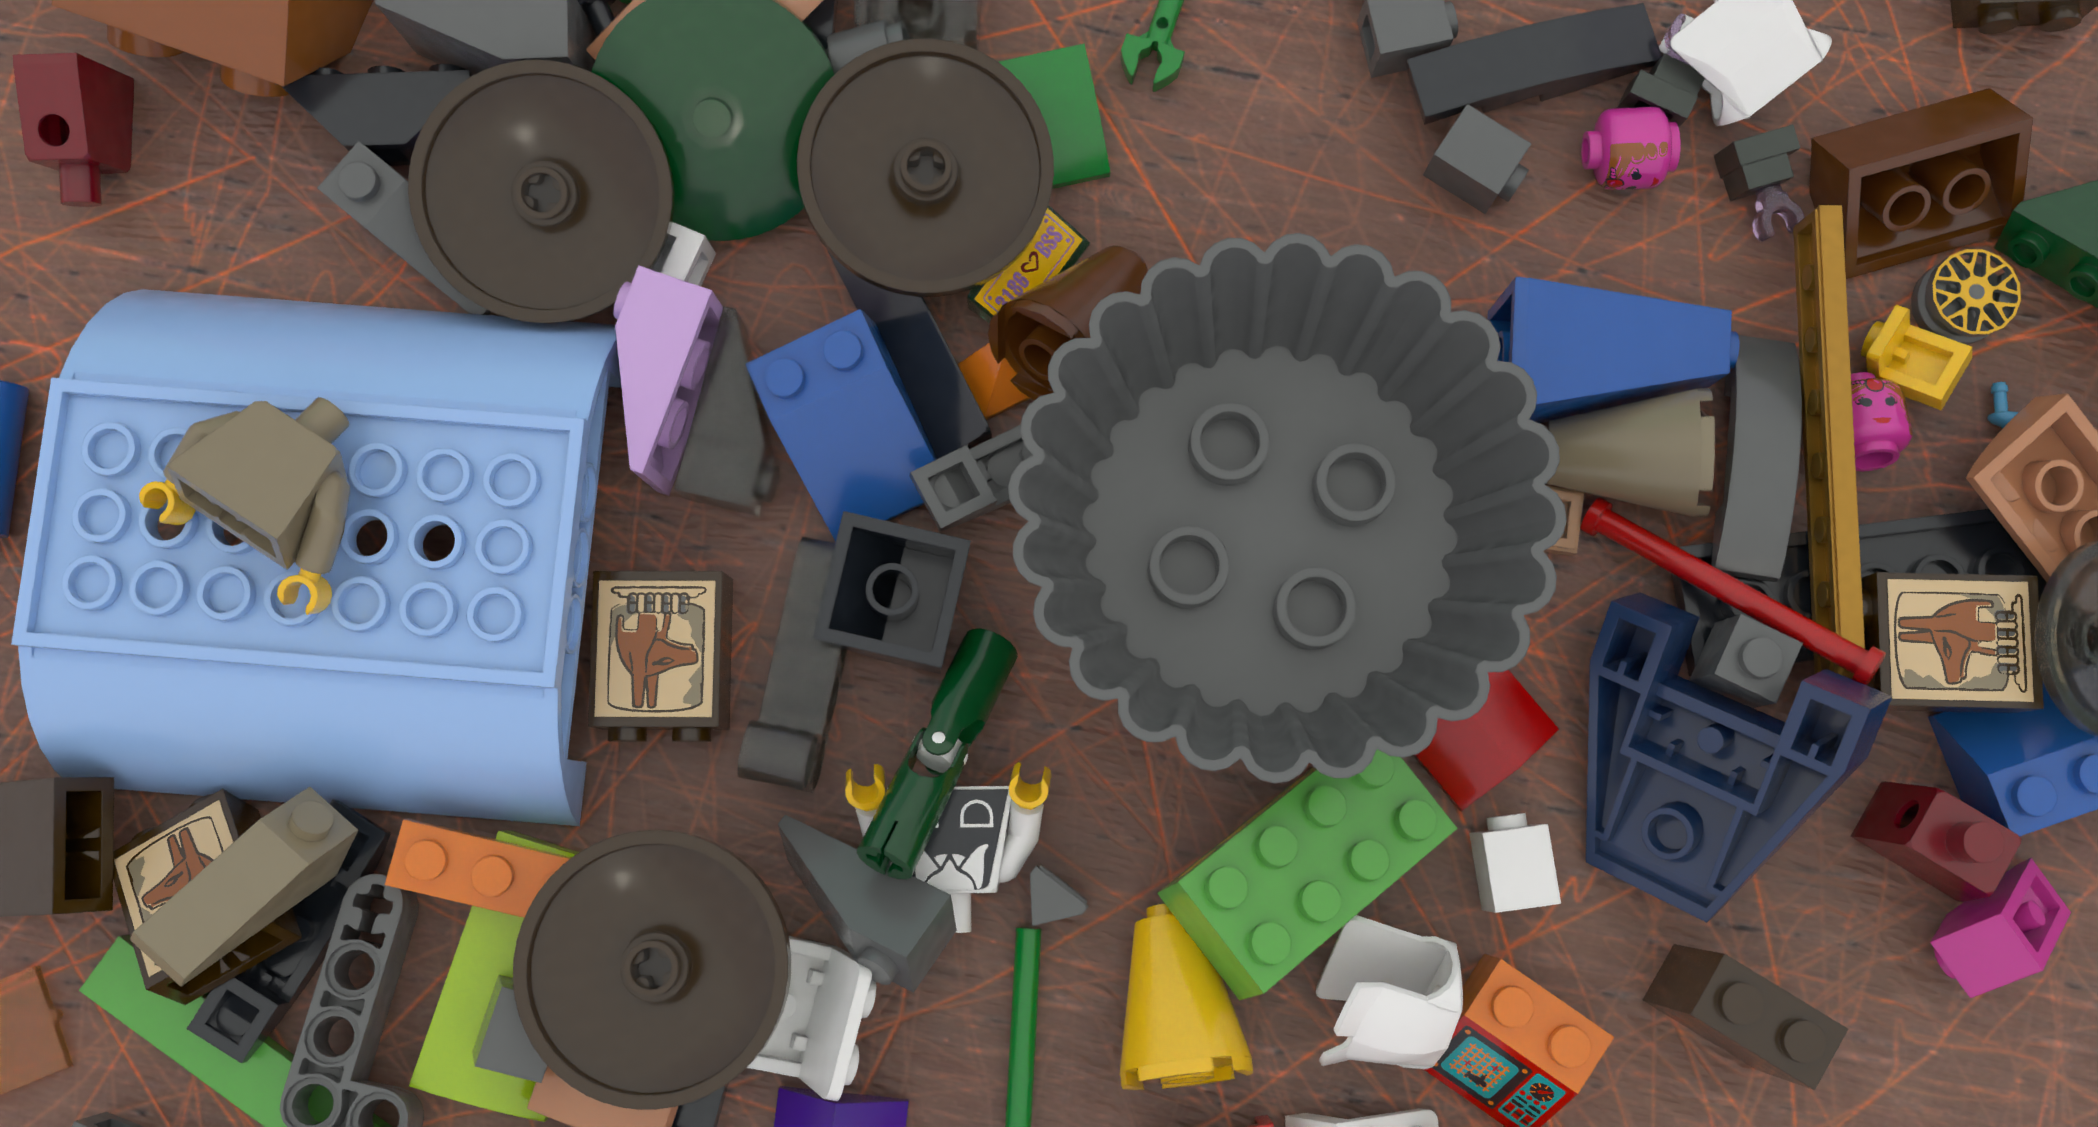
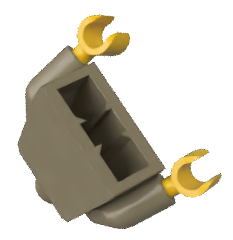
(268, 485)

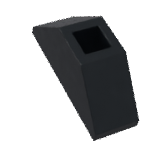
(376, 107)

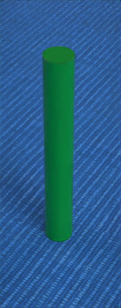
(1023, 1027)

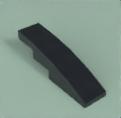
(1533, 61)

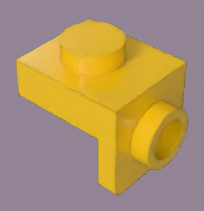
(1915, 359)

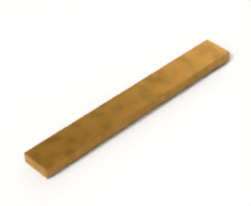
(1828, 428)

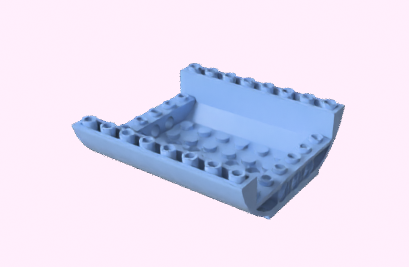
(421, 674)

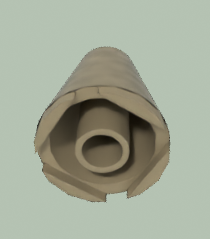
(1641, 452)

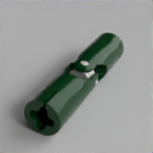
(958, 716)

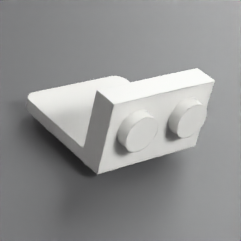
(820, 1019)

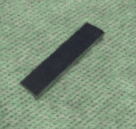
(924, 365)

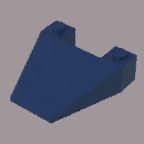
(1695, 784)

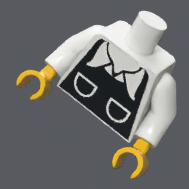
(978, 839)

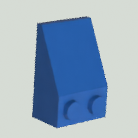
(845, 420)

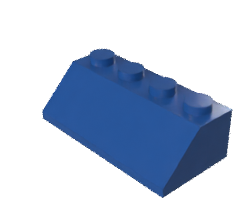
(2020, 765)

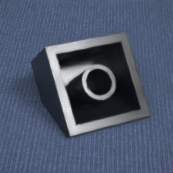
(892, 592)

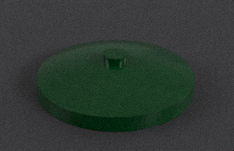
(727, 101)

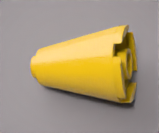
(1177, 1012)

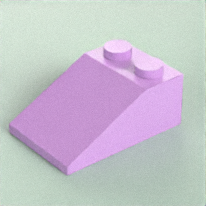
(663, 356)

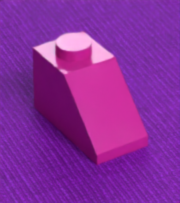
(2003, 935)

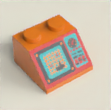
(1518, 1047)

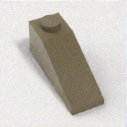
(247, 886)

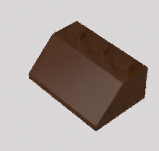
(1923, 178)

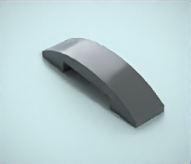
(1760, 460)
(970, 480)

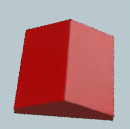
(1488, 747)

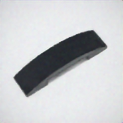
(251, 1005)

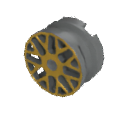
(1985, 299)

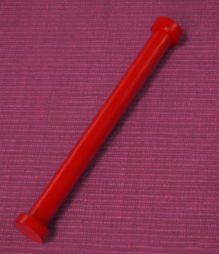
(1732, 591)

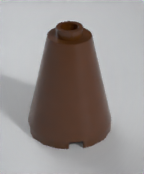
(1058, 311)

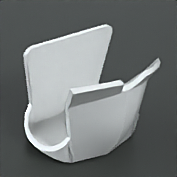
(1747, 53)
(1397, 992)

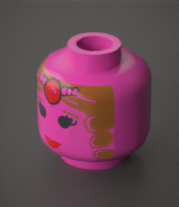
(1631, 148)
(1879, 421)

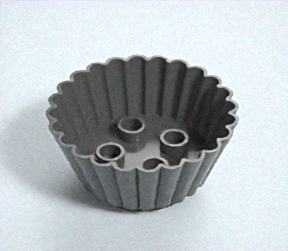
(1287, 507)

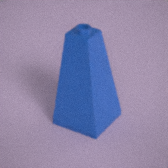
(1608, 346)

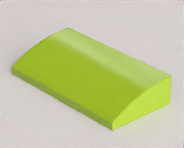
(447, 1056)

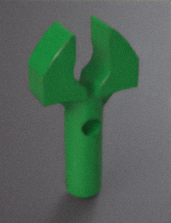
(1157, 39)

